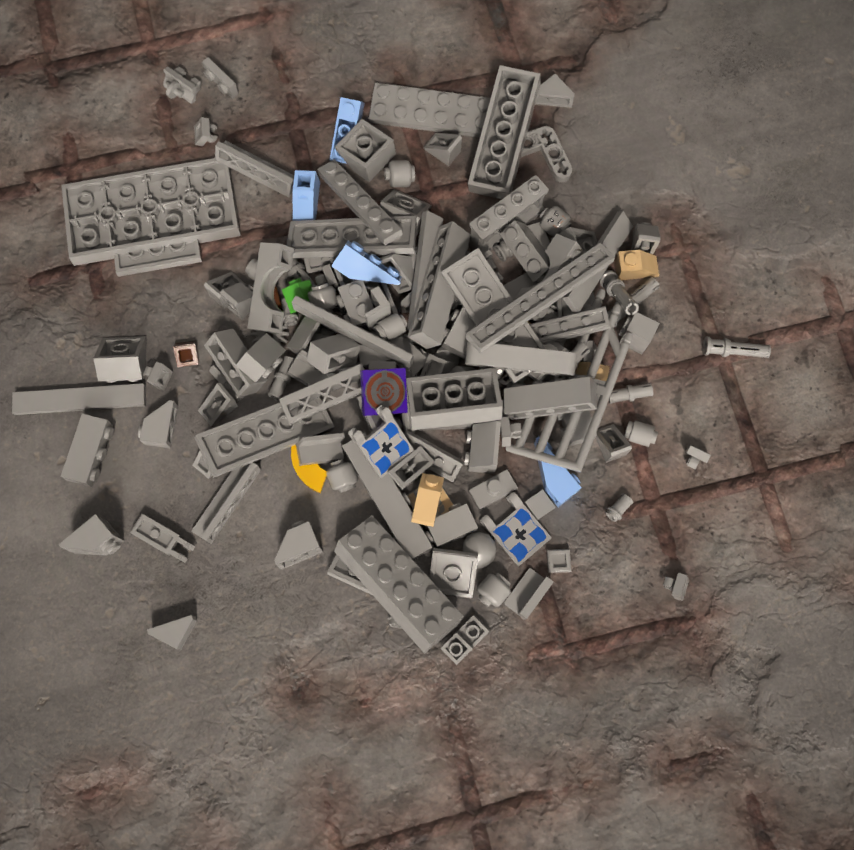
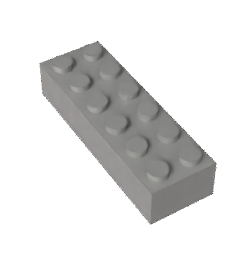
(504, 132)
(398, 583)

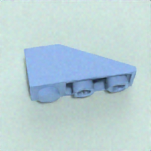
(348, 116)
(305, 195)
(361, 266)
(556, 480)

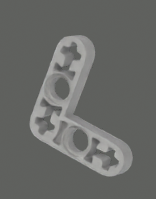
(540, 143)

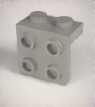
(354, 302)

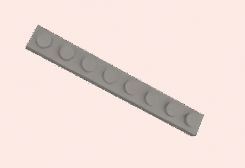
(539, 298)

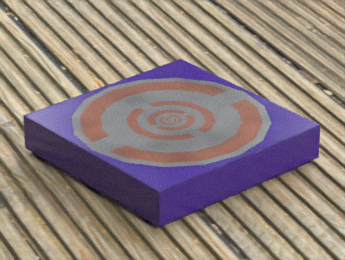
(383, 388)

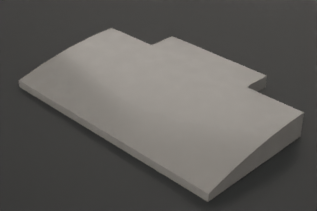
(150, 216)

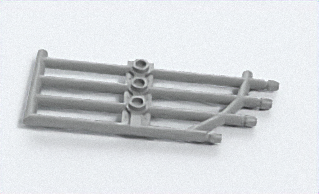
(604, 391)

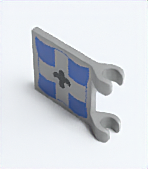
(383, 446)
(518, 533)

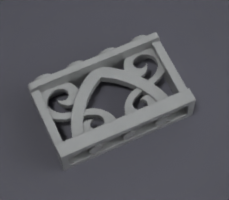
(520, 205)

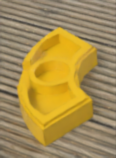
(310, 475)

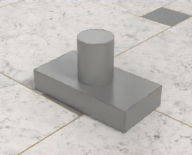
(493, 489)

